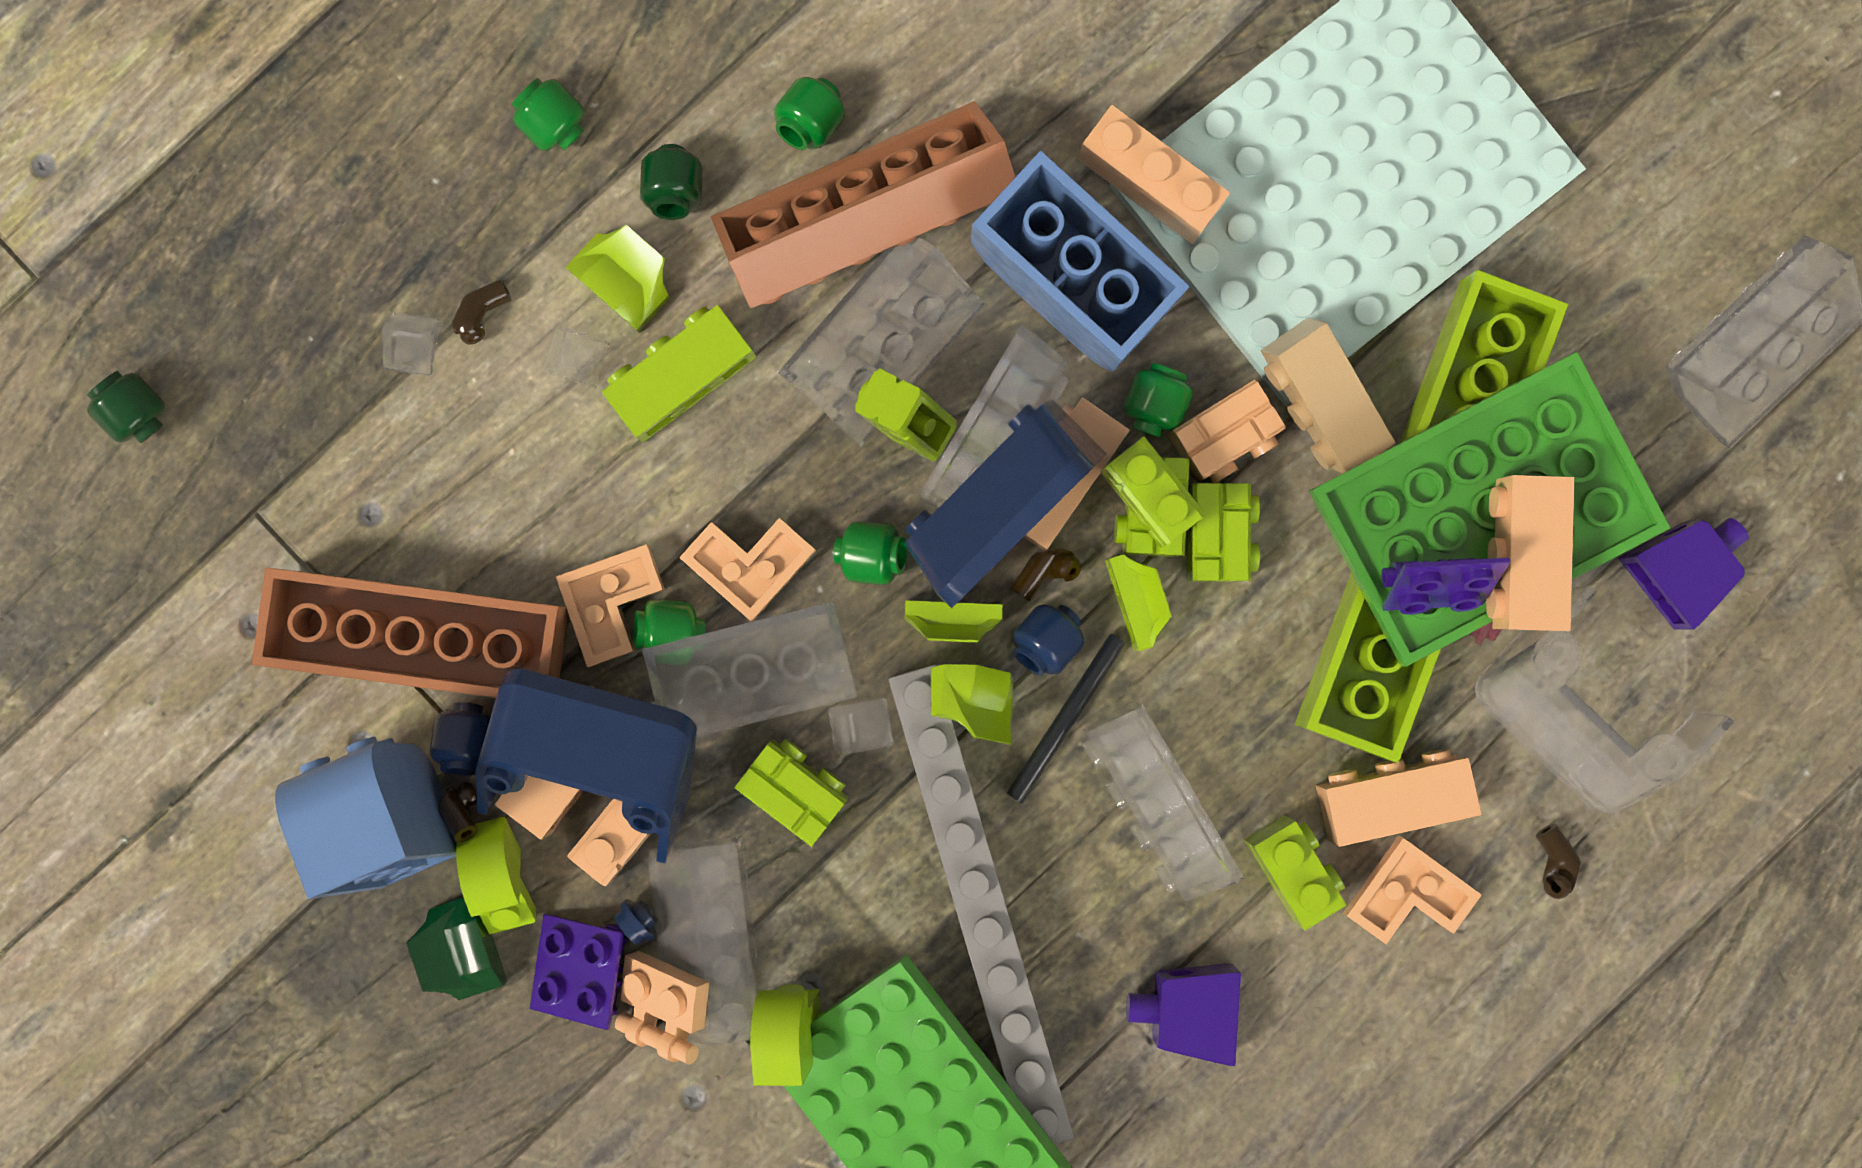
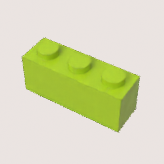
(678, 372)

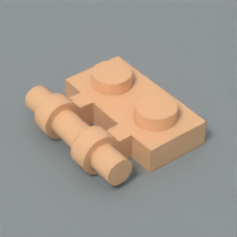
(666, 994)

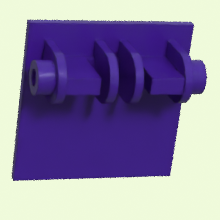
(1451, 583)
(578, 971)

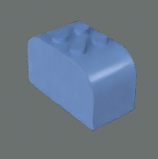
(1075, 263)
(364, 818)

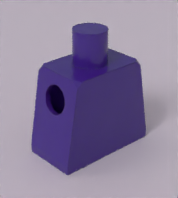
(1688, 569)
(1192, 1011)

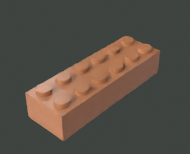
(864, 204)
(403, 633)

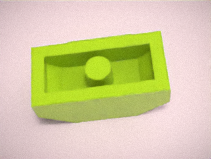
(623, 275)
(1139, 599)
(960, 624)
(975, 698)

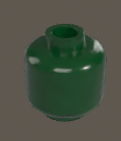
(671, 182)
(126, 407)

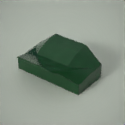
(455, 953)

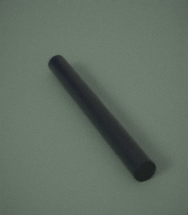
(1066, 718)

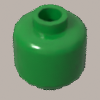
(809, 113)
(548, 114)
(1158, 399)
(870, 553)
(665, 622)

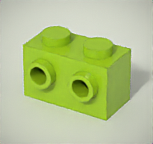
(1295, 871)

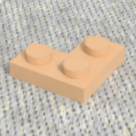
(752, 577)
(595, 598)
(1407, 880)

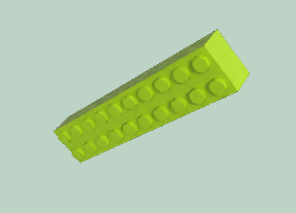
(1485, 345)

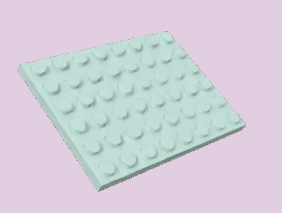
(1358, 173)

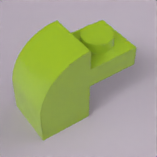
(491, 877)
(783, 1035)

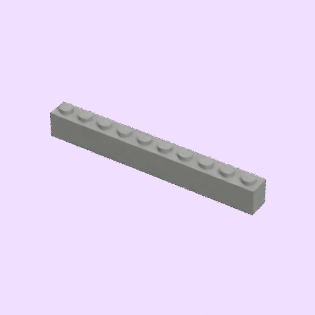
(980, 904)

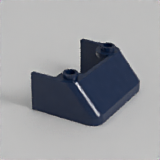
(1001, 500)
(590, 744)

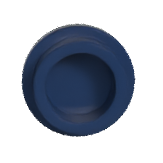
(637, 921)

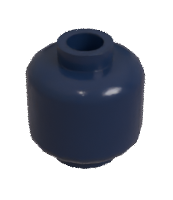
(1048, 639)
(459, 738)

